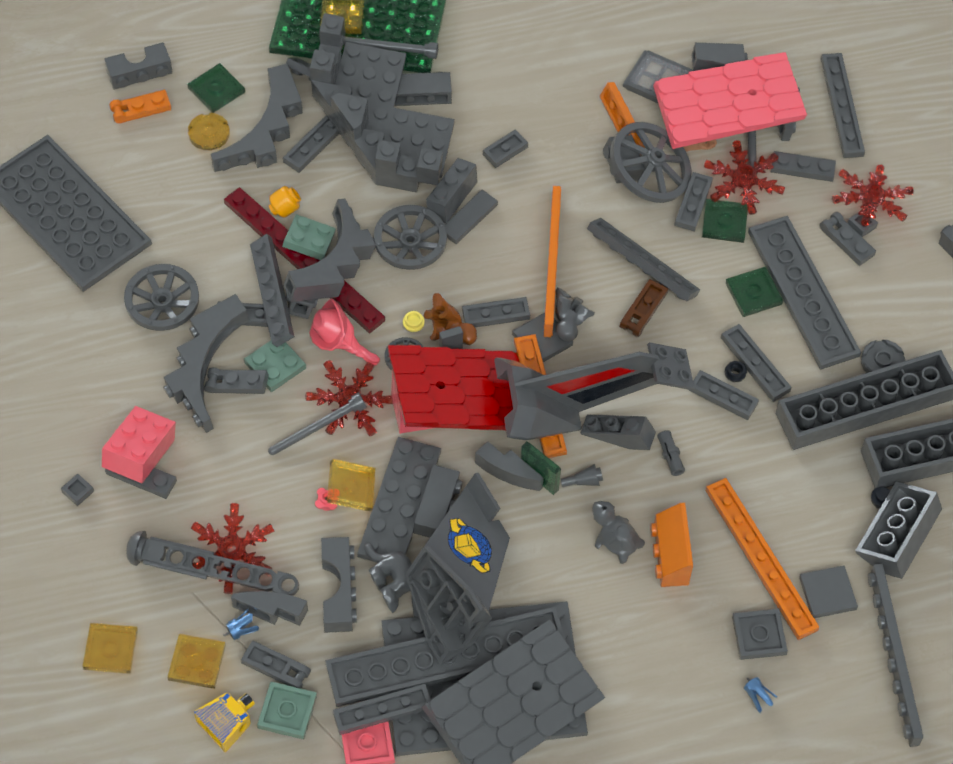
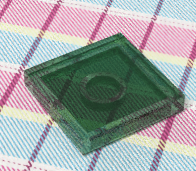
(216, 88)
(725, 221)
(754, 291)
(543, 466)

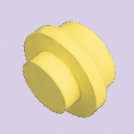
(413, 321)

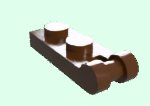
(644, 307)

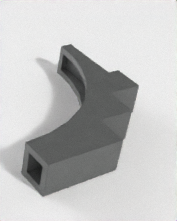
(719, 54)
(273, 126)
(328, 275)
(209, 332)

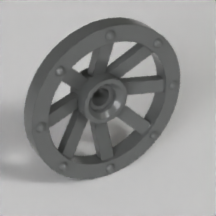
(410, 235)
(161, 295)

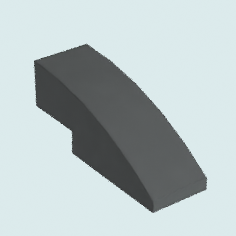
(508, 467)
(271, 606)

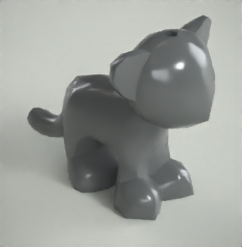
(394, 565)

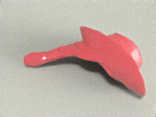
(334, 331)

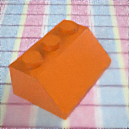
(672, 546)

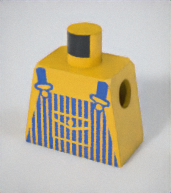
(225, 718)

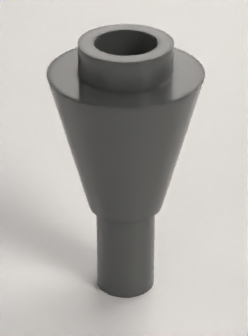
(588, 477)

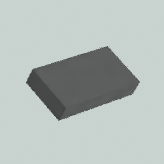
(451, 338)

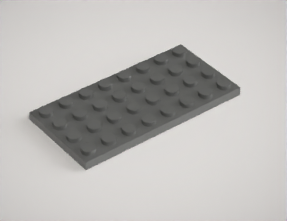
(68, 213)

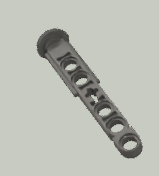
(153, 552)

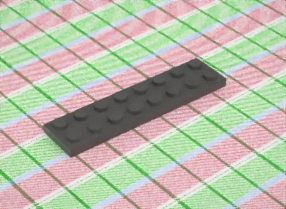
(804, 292)

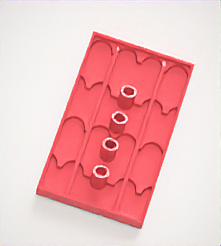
(729, 100)

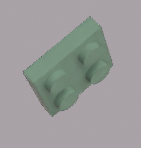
(309, 237)
(279, 362)
(287, 710)

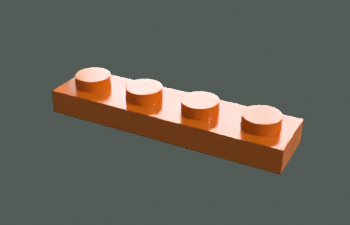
(617, 109)

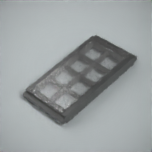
(649, 69)

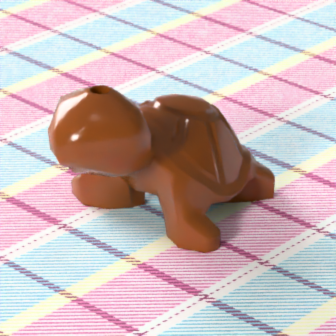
(446, 317)

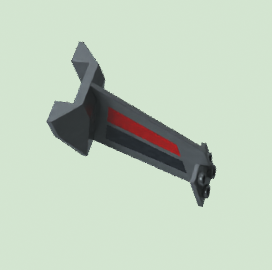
(553, 401)

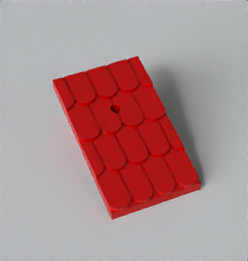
(448, 388)

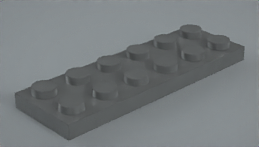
(399, 497)

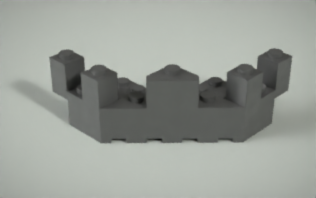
(360, 100)

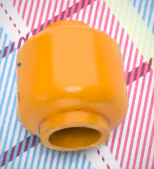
(284, 201)

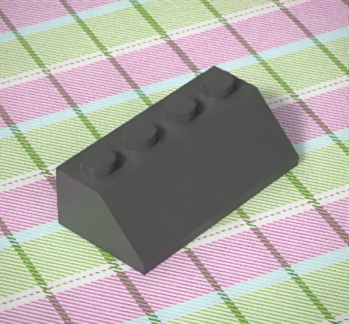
(900, 528)

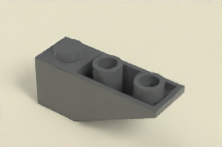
(623, 431)

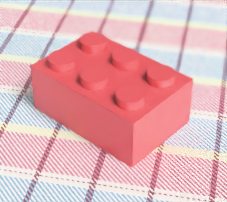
(138, 444)

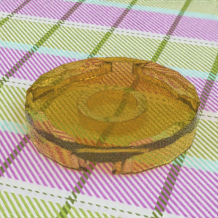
(208, 131)

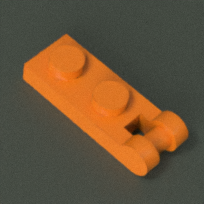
(140, 106)

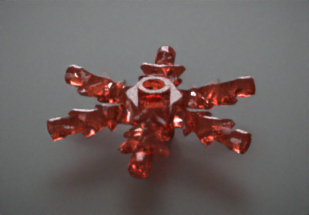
(744, 177)
(872, 195)
(345, 393)
(233, 540)

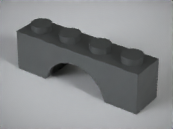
(338, 609)

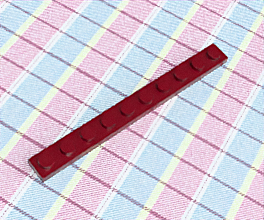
(264, 223)

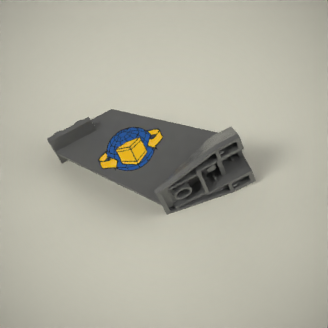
(459, 572)

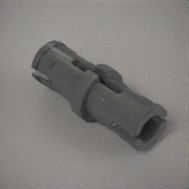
(671, 453)

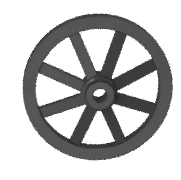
(653, 160)

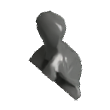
(570, 314)
(616, 532)

